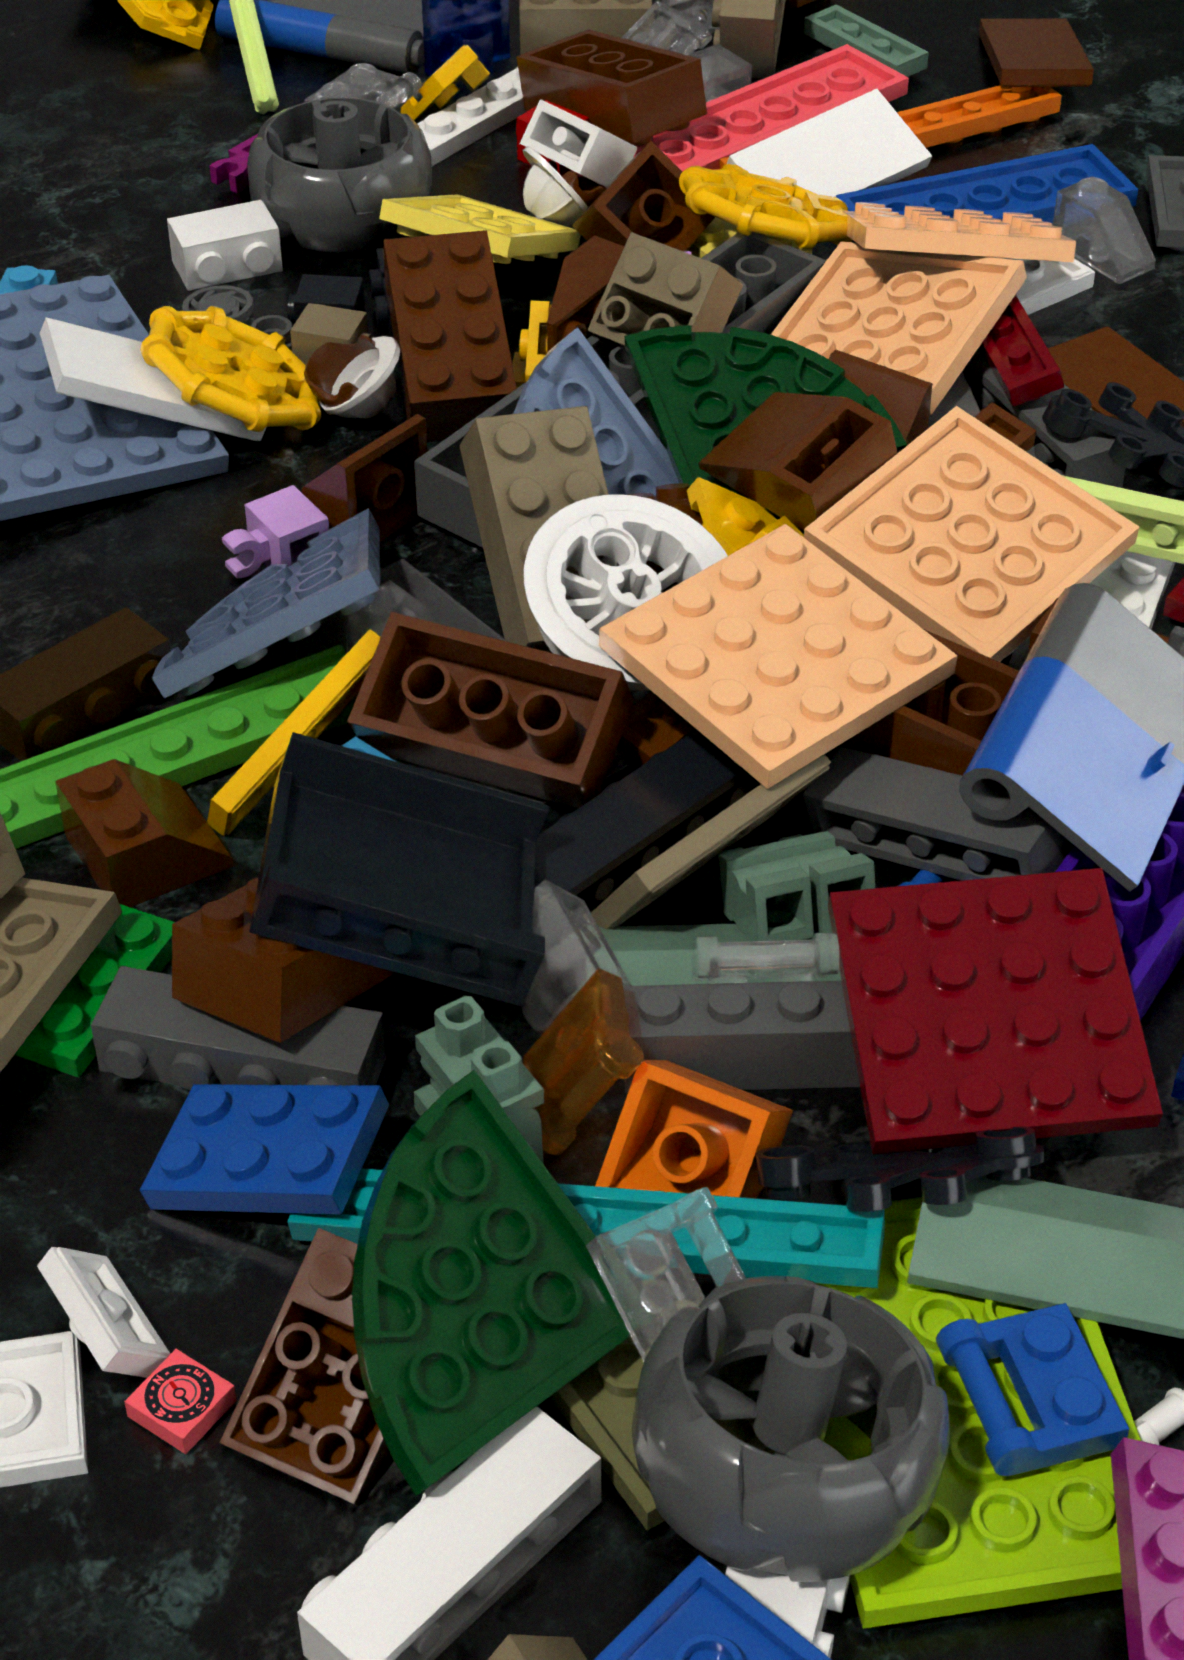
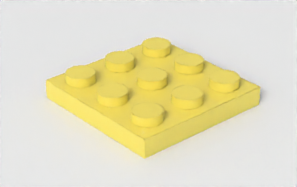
(508, 231)

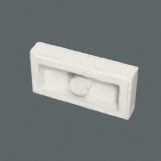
(103, 1312)

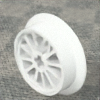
(625, 532)

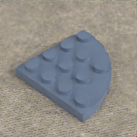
(626, 444)
(277, 603)

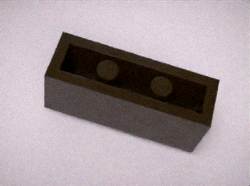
(79, 684)

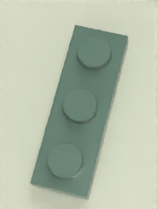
(839, 27)

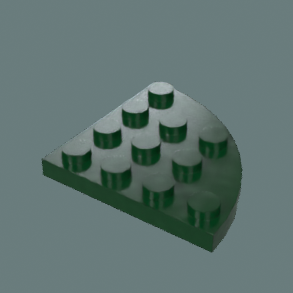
(712, 381)
(470, 1286)

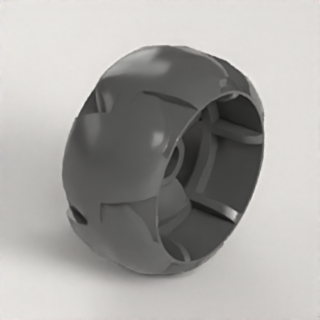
(331, 166)
(811, 1361)

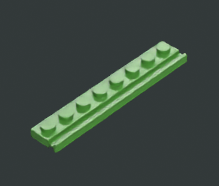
(174, 743)

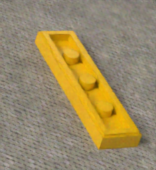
(309, 719)

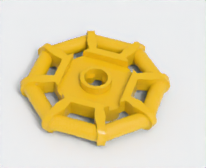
(765, 205)
(231, 368)

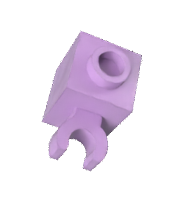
(275, 532)

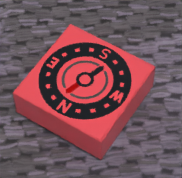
(180, 1401)

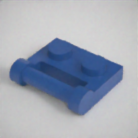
(1053, 1378)

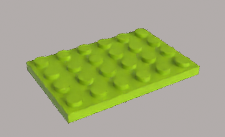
(986, 1534)

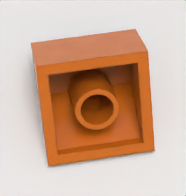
(690, 1134)

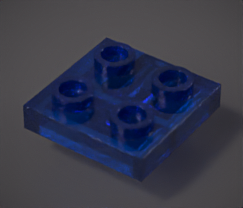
(474, 23)

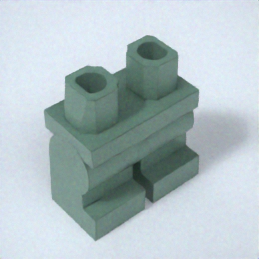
(789, 884)
(467, 1042)

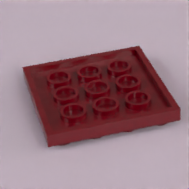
(991, 1010)

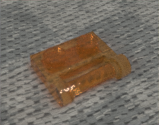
(582, 1057)

